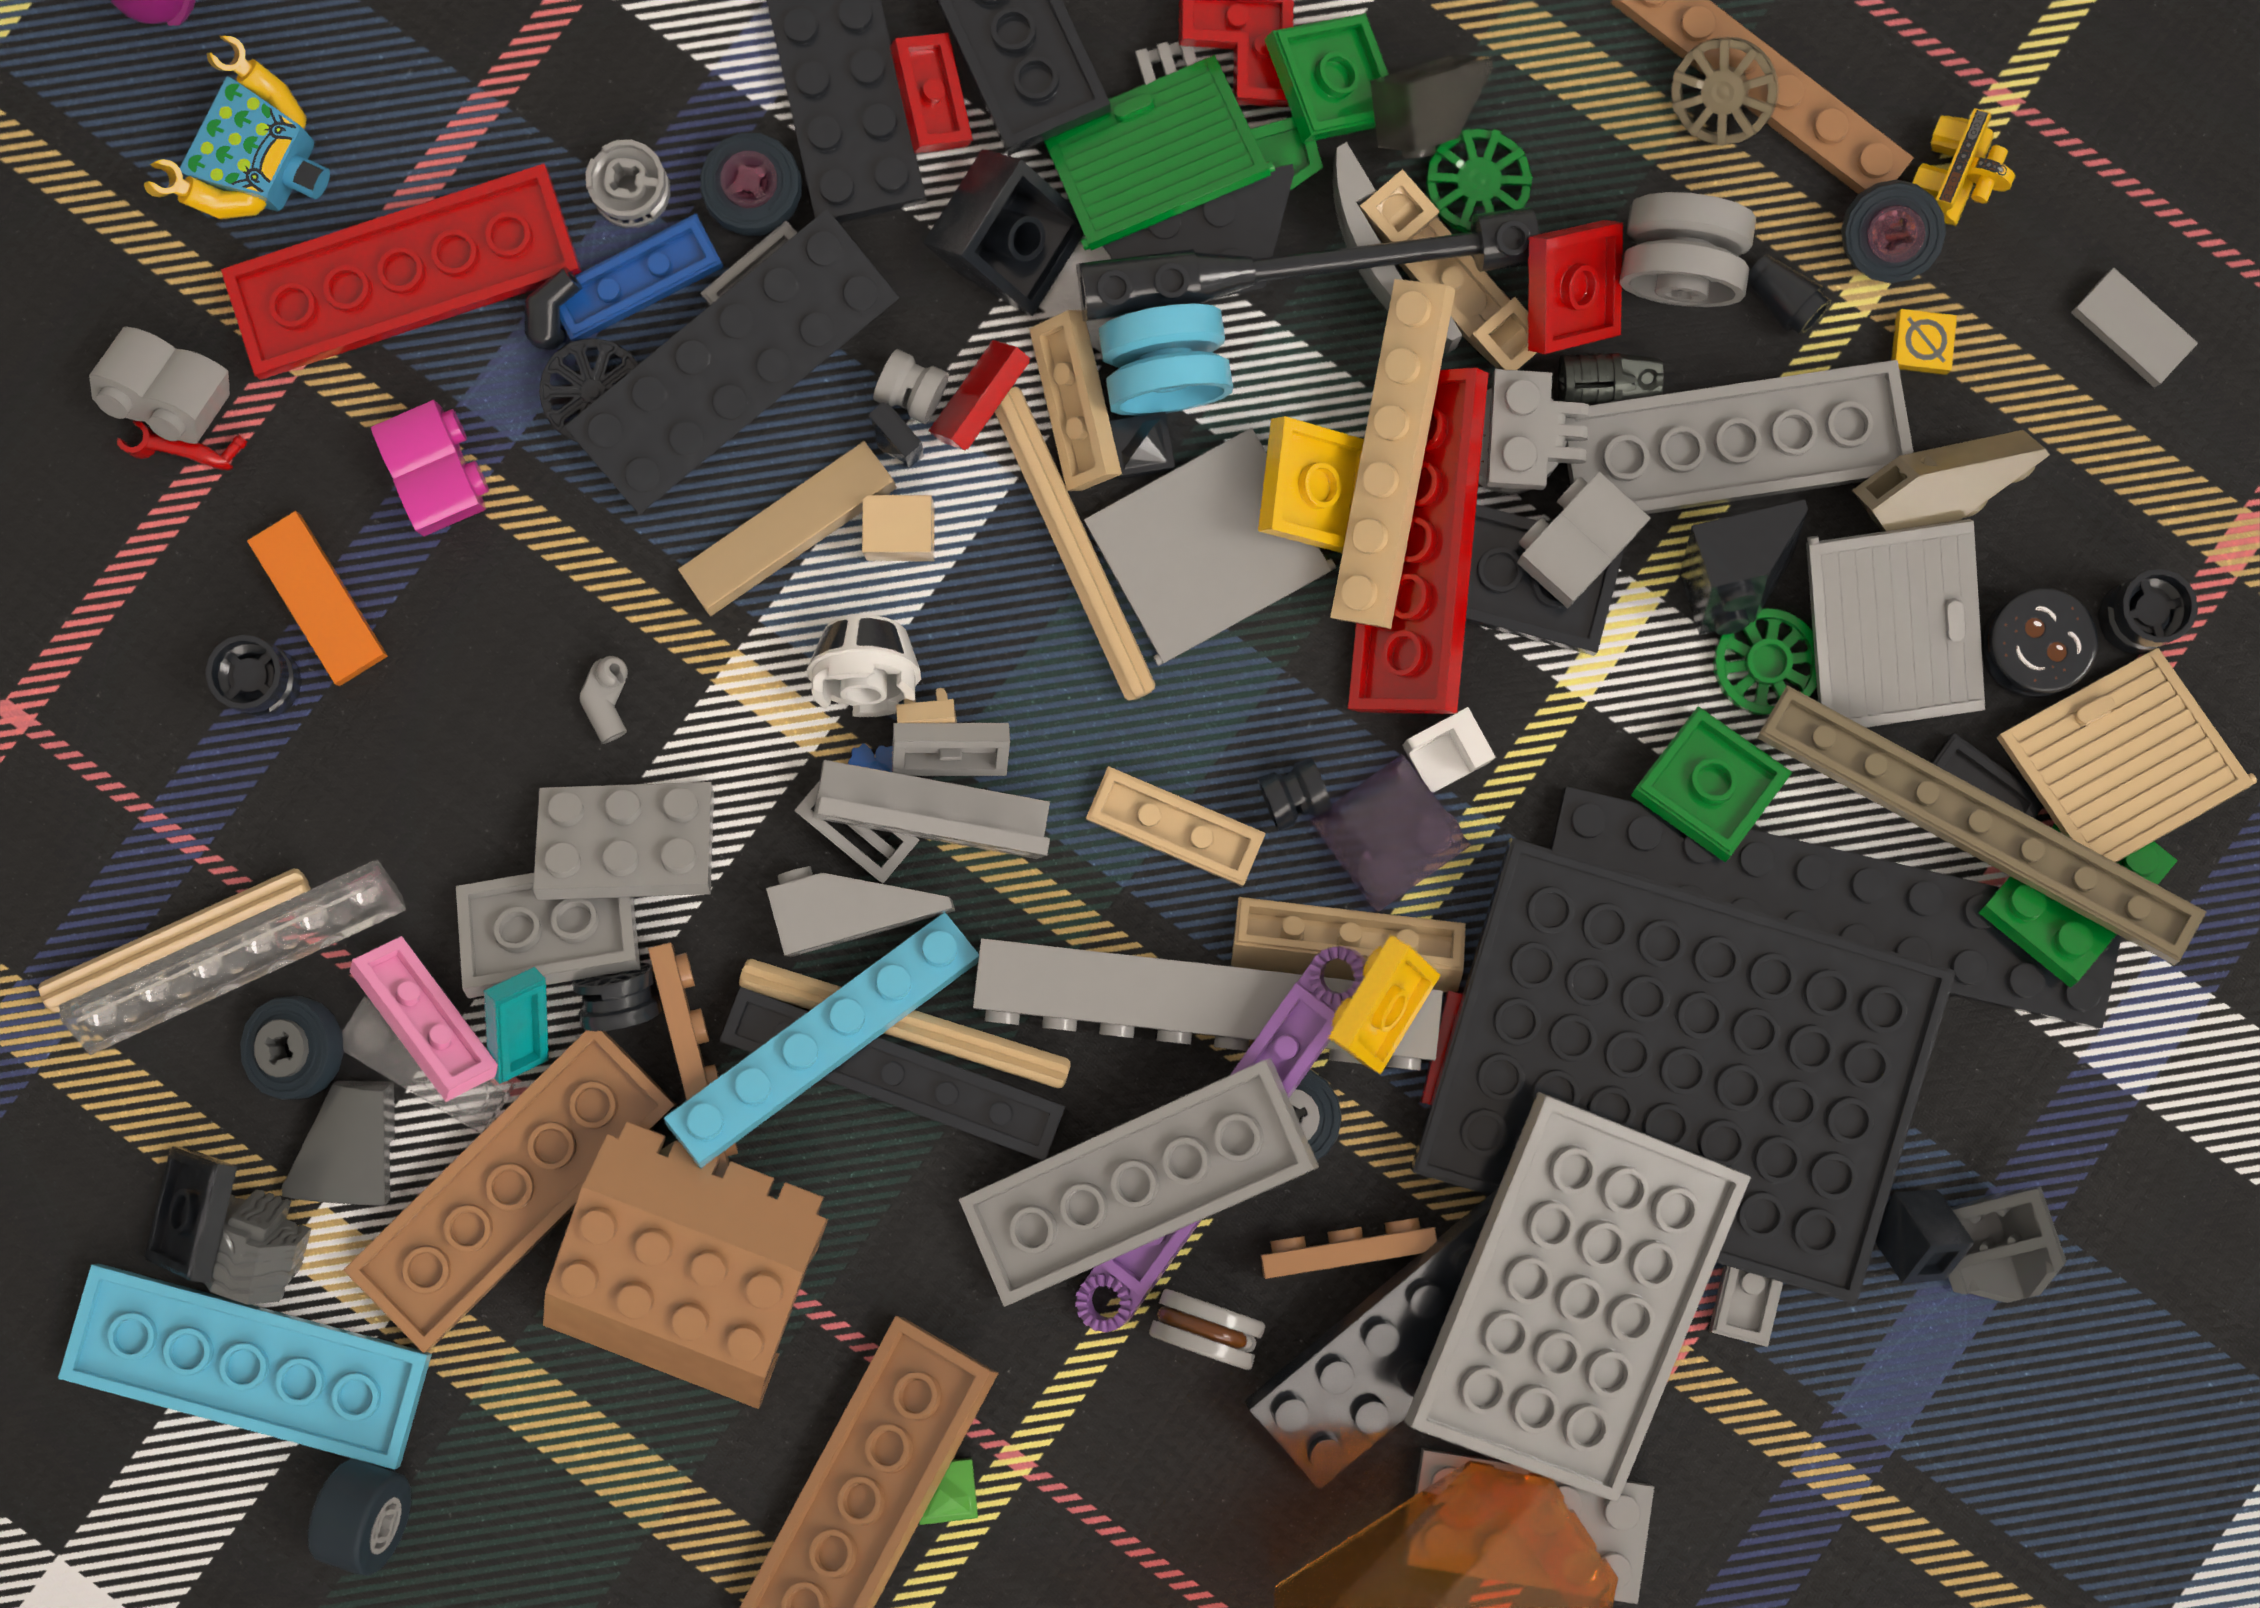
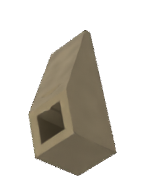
(1947, 480)

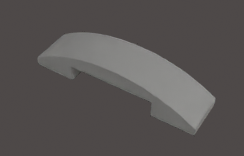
(1351, 190)

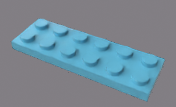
(245, 1366)

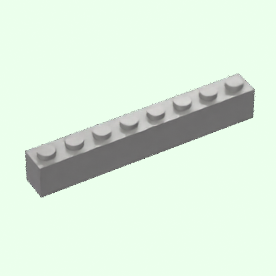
(1158, 995)

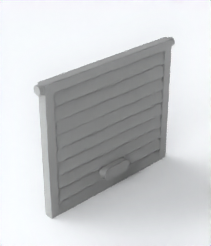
(1194, 549)
(1897, 623)

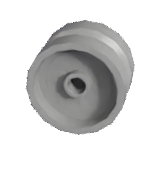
(1687, 249)

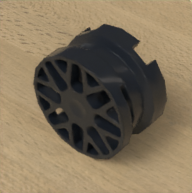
(617, 999)

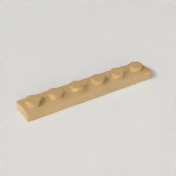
(1393, 453)

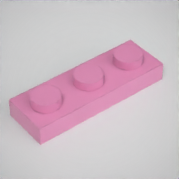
(423, 1018)

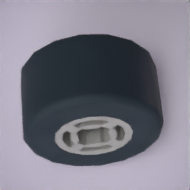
(359, 1517)

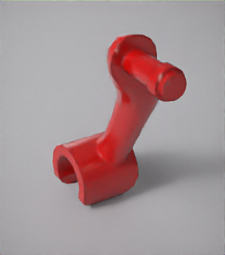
(197, 452)

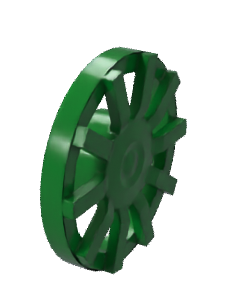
(1477, 178)

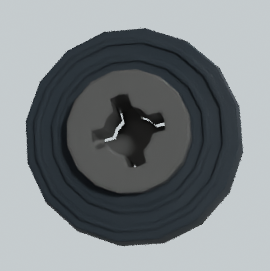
(311, 1038)

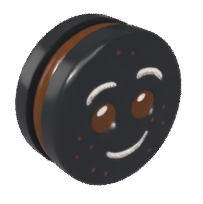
(2039, 642)

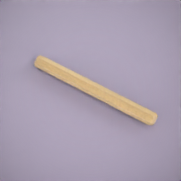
(1074, 546)
(917, 1027)

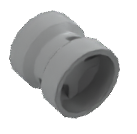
(911, 386)

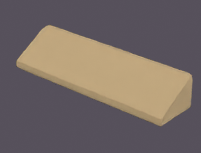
(786, 528)
(1290, 935)

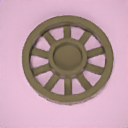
(1724, 90)

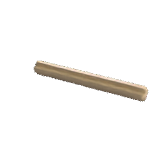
(171, 938)

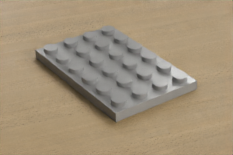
(1577, 1298)

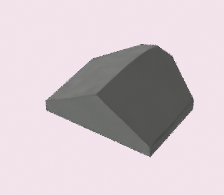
(2013, 1246)

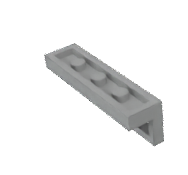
(932, 810)

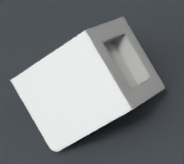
(1449, 750)

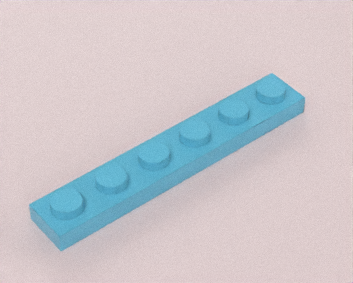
(821, 1040)

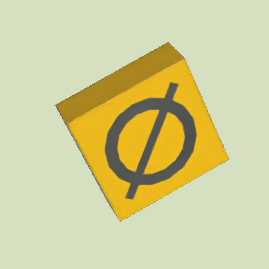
(1924, 341)

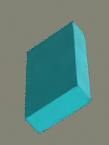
(517, 1024)

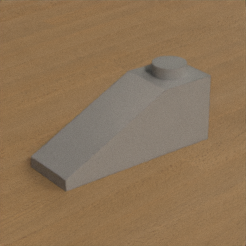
(835, 909)

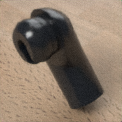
(543, 309)

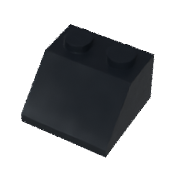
(1006, 231)
(1738, 563)

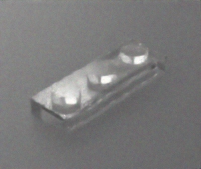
(377, 1046)

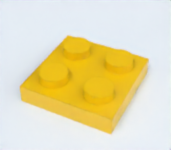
(1309, 483)
(1384, 1004)

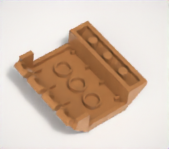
(683, 1264)

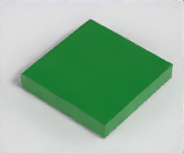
(1328, 74)
(1711, 784)

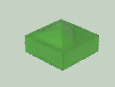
(955, 1495)

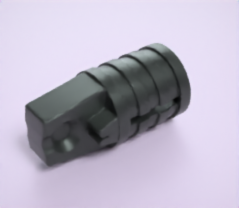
(1608, 377)

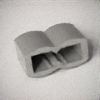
(160, 385)
(1582, 538)

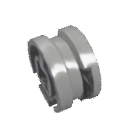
(628, 183)

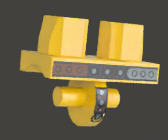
(1968, 145)

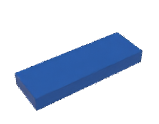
(639, 278)

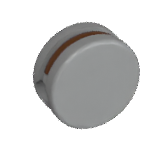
(1206, 1329)

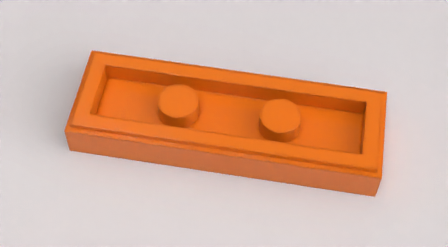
(317, 598)

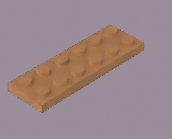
(505, 1189)
(874, 1475)

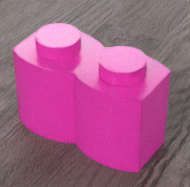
(430, 467)

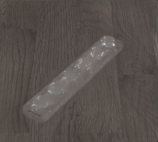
(232, 957)

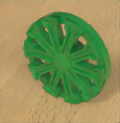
(1766, 661)

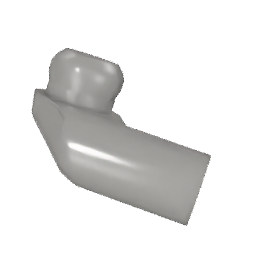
(600, 696)

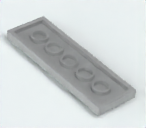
(1748, 437)
(1138, 1182)

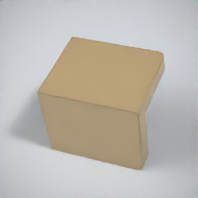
(898, 528)

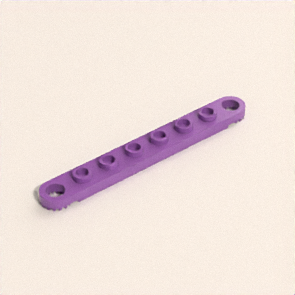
(1293, 1042)

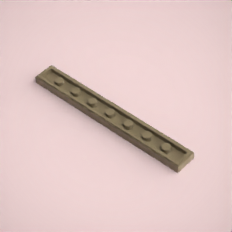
(1982, 825)

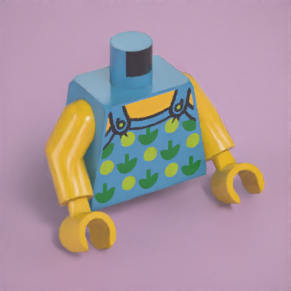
(247, 148)

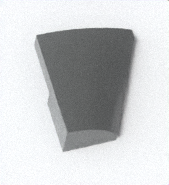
(347, 1147)

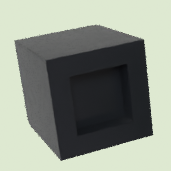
(1922, 1236)

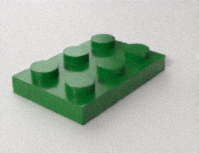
(2056, 934)

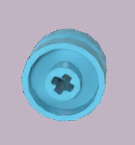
(1165, 359)

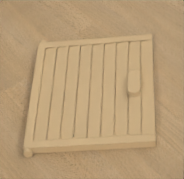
(2125, 759)

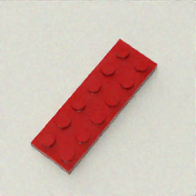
(400, 271)
(1420, 658)

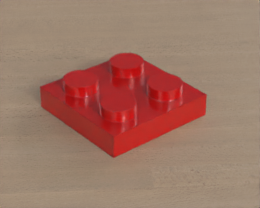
(1574, 286)

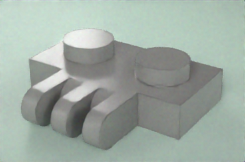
(1530, 430)

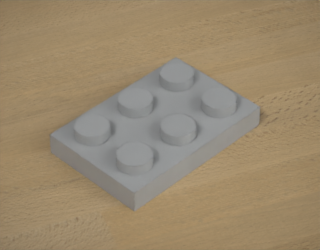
(624, 841)
(565, 939)

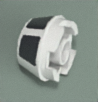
(864, 665)

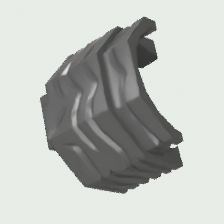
(258, 1250)

